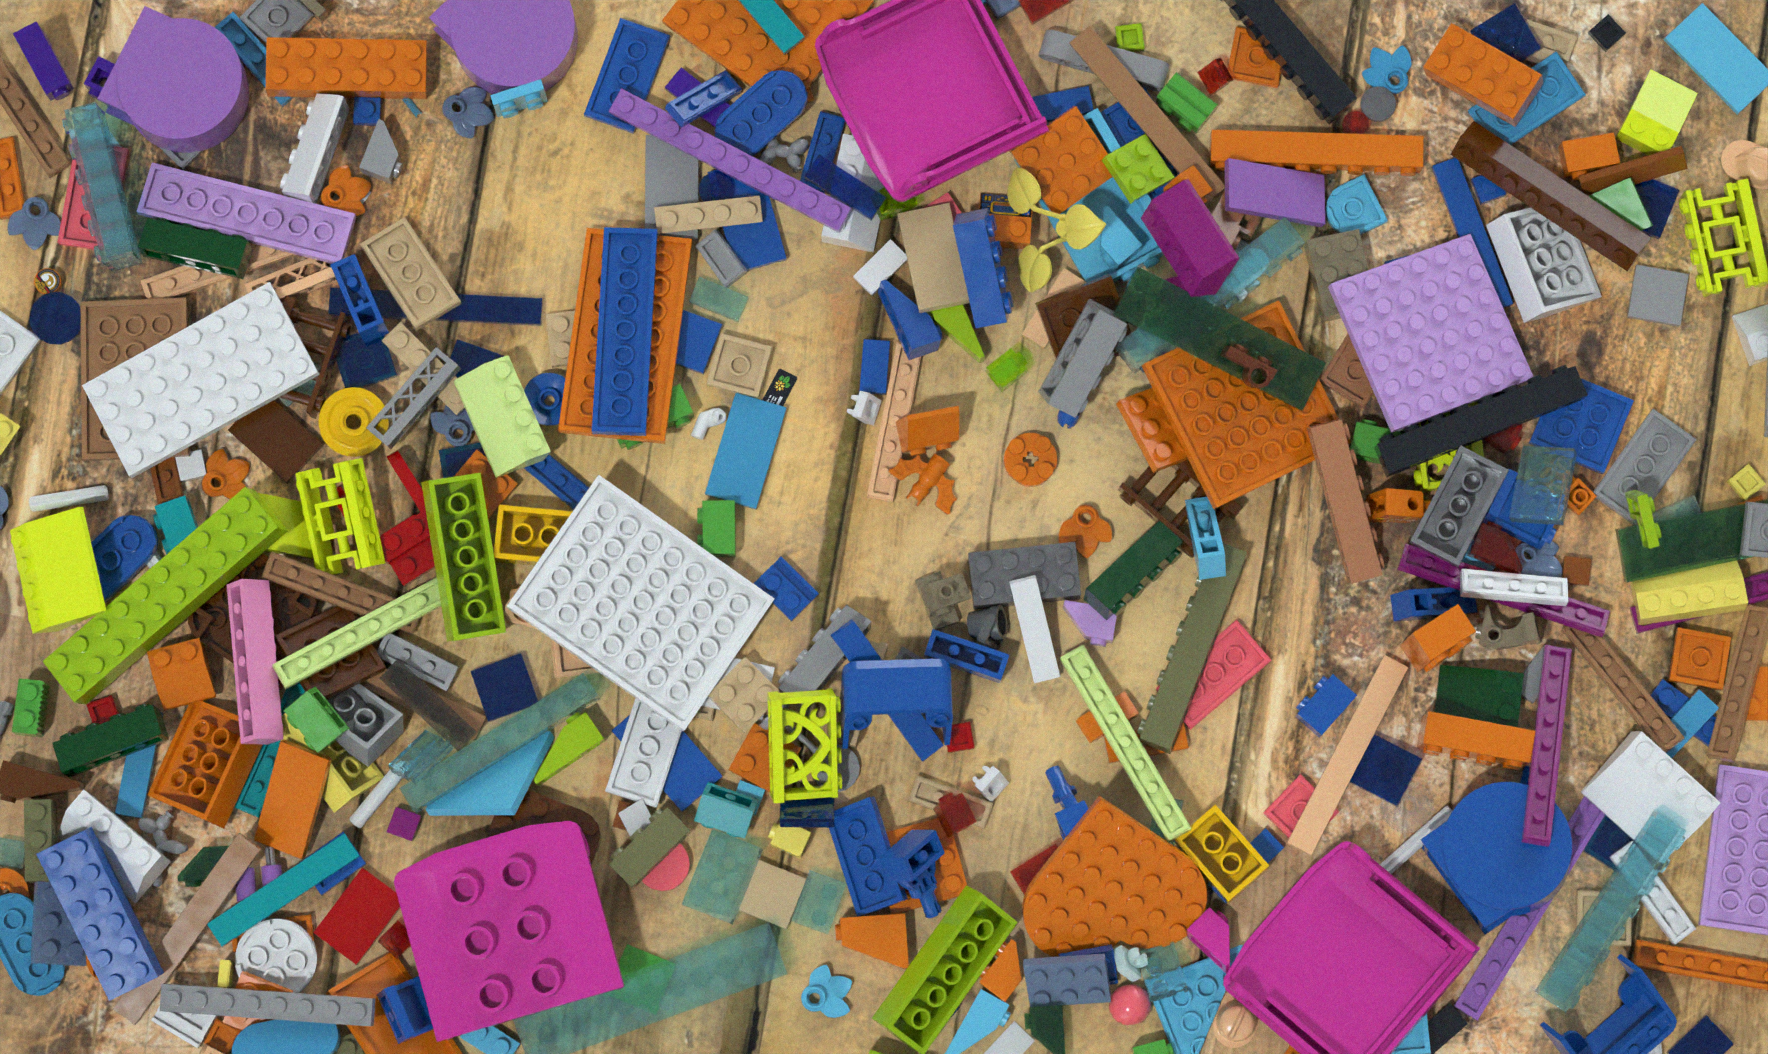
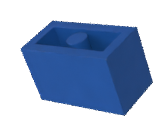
(1325, 705)

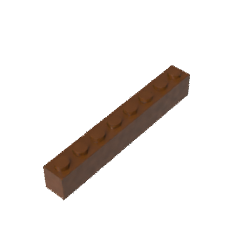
(1550, 196)

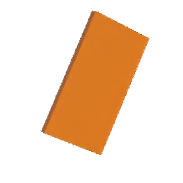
(293, 799)

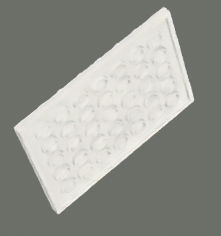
(640, 603)

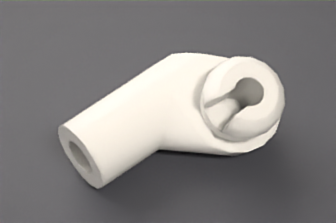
(706, 420)

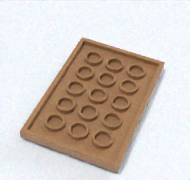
(111, 336)

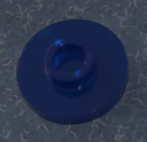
(716, 187)

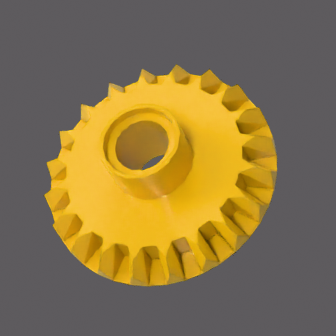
(333, 417)

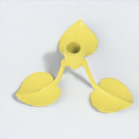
(1076, 227)

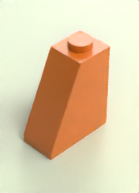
(877, 937)

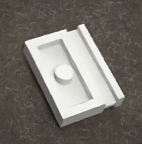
(186, 1026)

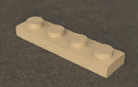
(708, 214)
(413, 354)

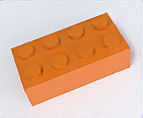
(1483, 74)
(1438, 639)
(1475, 739)

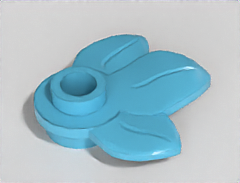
(830, 990)

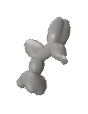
(774, 149)
(162, 843)

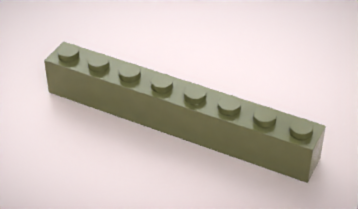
(1190, 654)

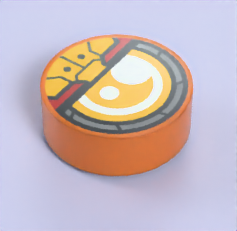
(48, 281)

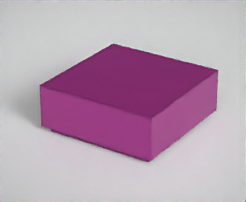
(404, 824)

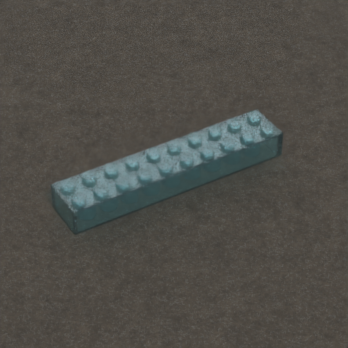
(656, 993)

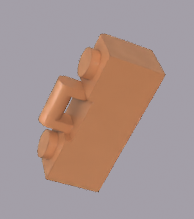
(1230, 223)

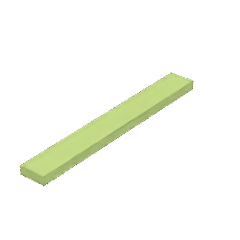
(358, 634)
(1125, 743)

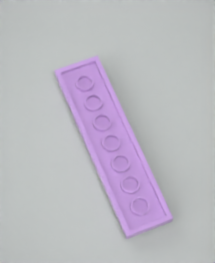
(248, 212)

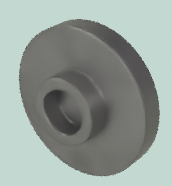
(1378, 104)

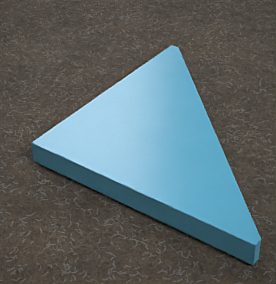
(499, 787)
(1190, 1014)

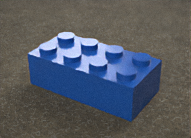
(982, 267)

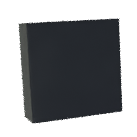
(1606, 33)

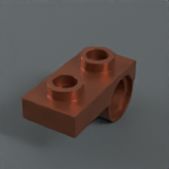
(1239, 356)

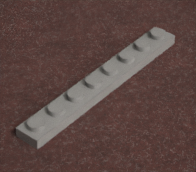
(267, 1004)

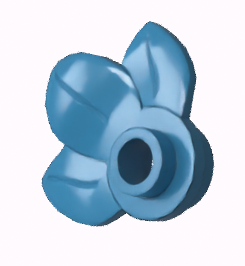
(1387, 66)

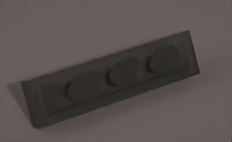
(428, 705)

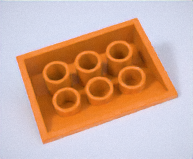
(205, 765)

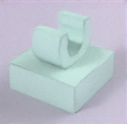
(1129, 962)

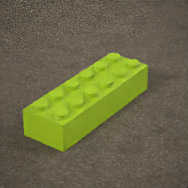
(463, 557)
(944, 970)

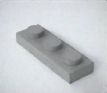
(419, 660)

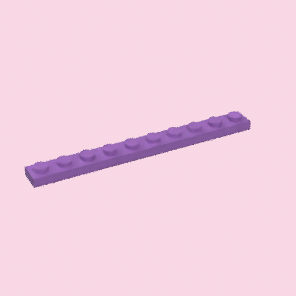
(731, 161)
(1519, 928)

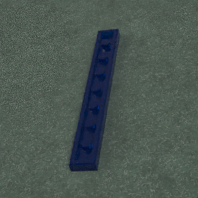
(472, 308)

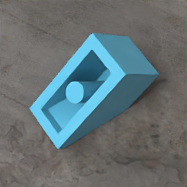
(1117, 241)

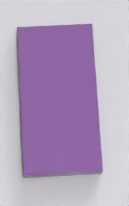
(1274, 192)

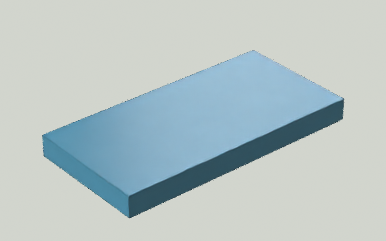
(1719, 58)

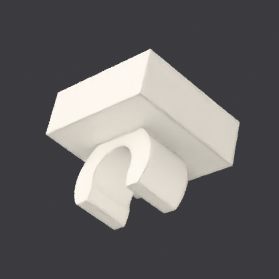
(865, 408)
(991, 783)

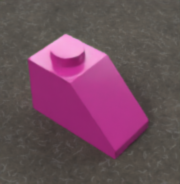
(1212, 937)

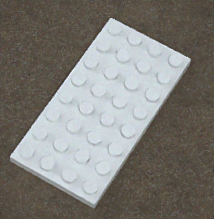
(200, 380)

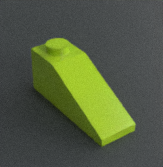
(957, 326)
(573, 742)

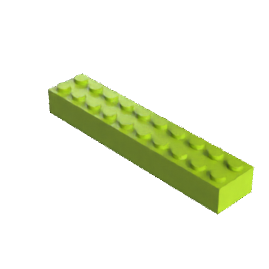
(165, 596)

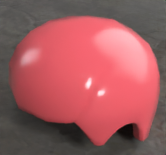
(1130, 1004)

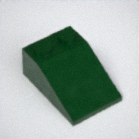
(1479, 694)

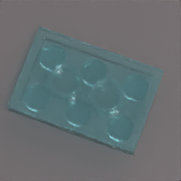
(1543, 485)
(722, 876)

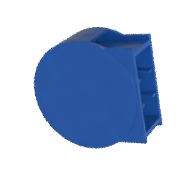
(1487, 862)

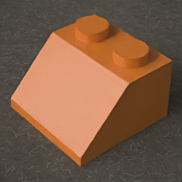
(929, 430)
(181, 674)

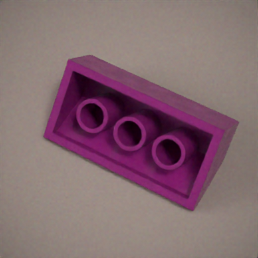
(1190, 239)

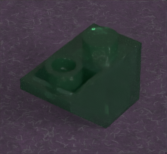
(201, 866)

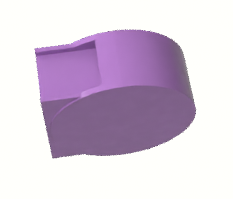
(509, 40)
(177, 83)

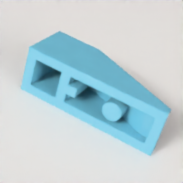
(1205, 538)
(980, 1021)

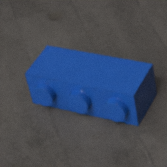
(967, 656)

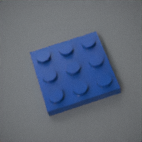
(1587, 425)

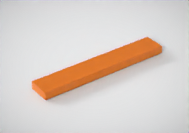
(1701, 964)

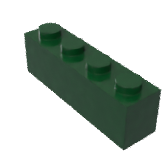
(195, 247)
(1133, 571)
(110, 740)

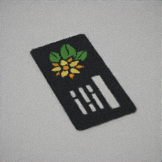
(780, 388)

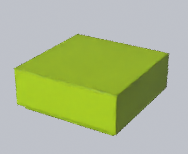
(1130, 37)

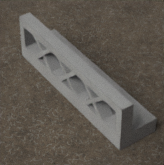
(417, 405)

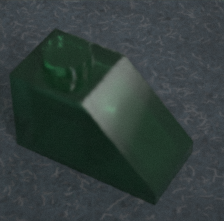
(1047, 1027)

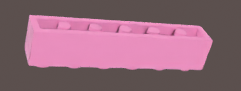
(253, 660)

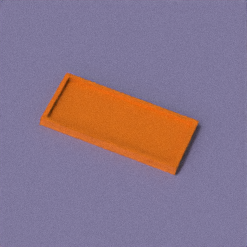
(380, 1037)

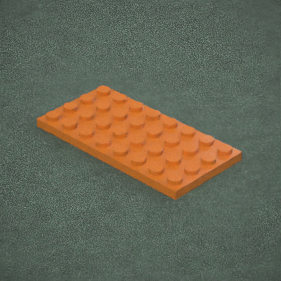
(669, 299)

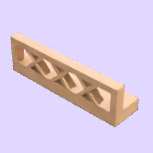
(302, 284)

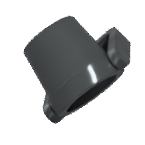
(988, 625)

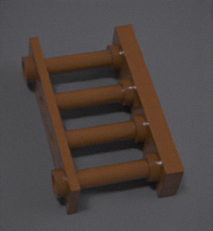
(341, 330)
(1183, 473)

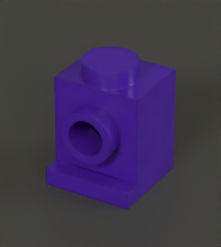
(99, 72)

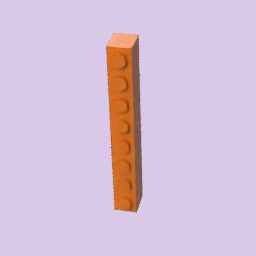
(1319, 151)

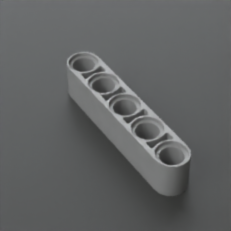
(1146, 70)

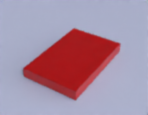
(359, 916)

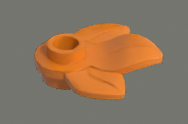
(348, 189)
(228, 472)
(1085, 534)

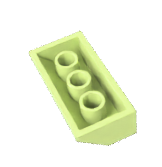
(502, 416)

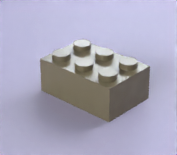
(1331, 260)

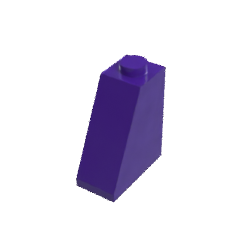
(43, 61)

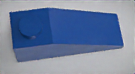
(359, 298)
(914, 329)
(1428, 603)

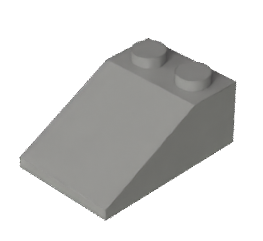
(371, 723)

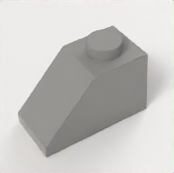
(381, 156)

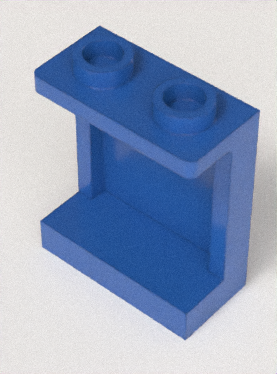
(1499, 512)
(406, 1009)

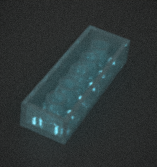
(102, 187)

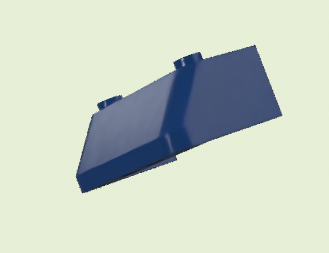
(896, 688)
(1632, 1029)

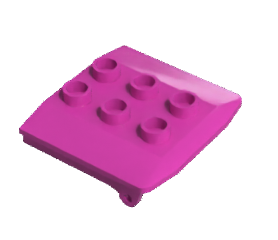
(926, 91)
(507, 927)
(1347, 959)

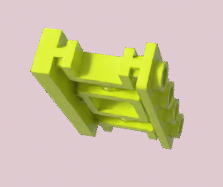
(1745, 234)
(357, 512)

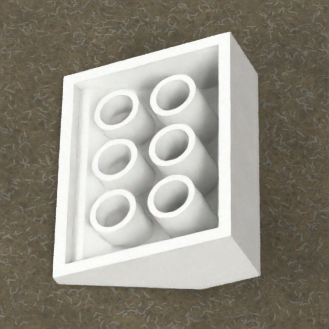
(1542, 264)
(1646, 780)

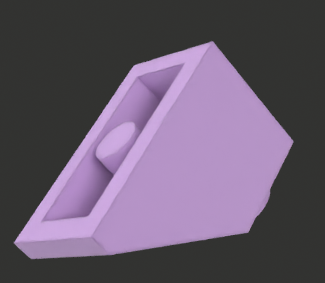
(1090, 623)

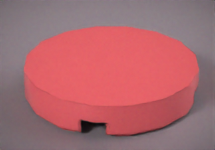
(669, 872)

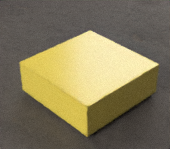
(1746, 482)
(225, 974)

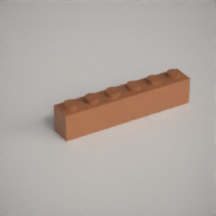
(1345, 501)

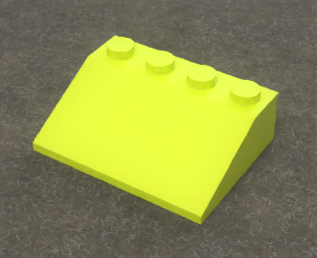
(57, 571)

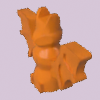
(930, 475)

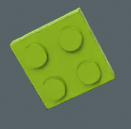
(1138, 168)

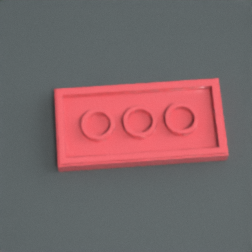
(74, 222)
(1229, 666)

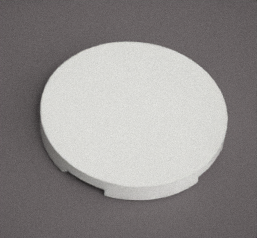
(278, 953)

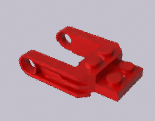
(407, 544)

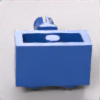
(1064, 794)
(913, 866)

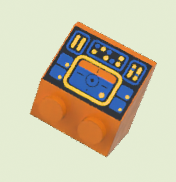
(1012, 227)

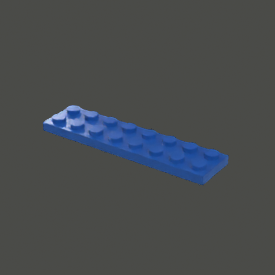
(624, 331)

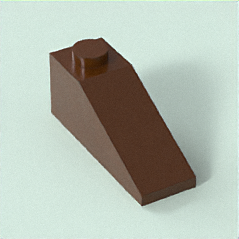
(29, 784)

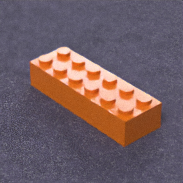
(346, 68)

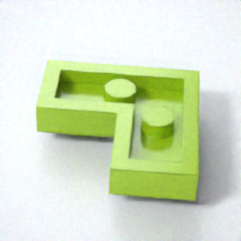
(1641, 509)

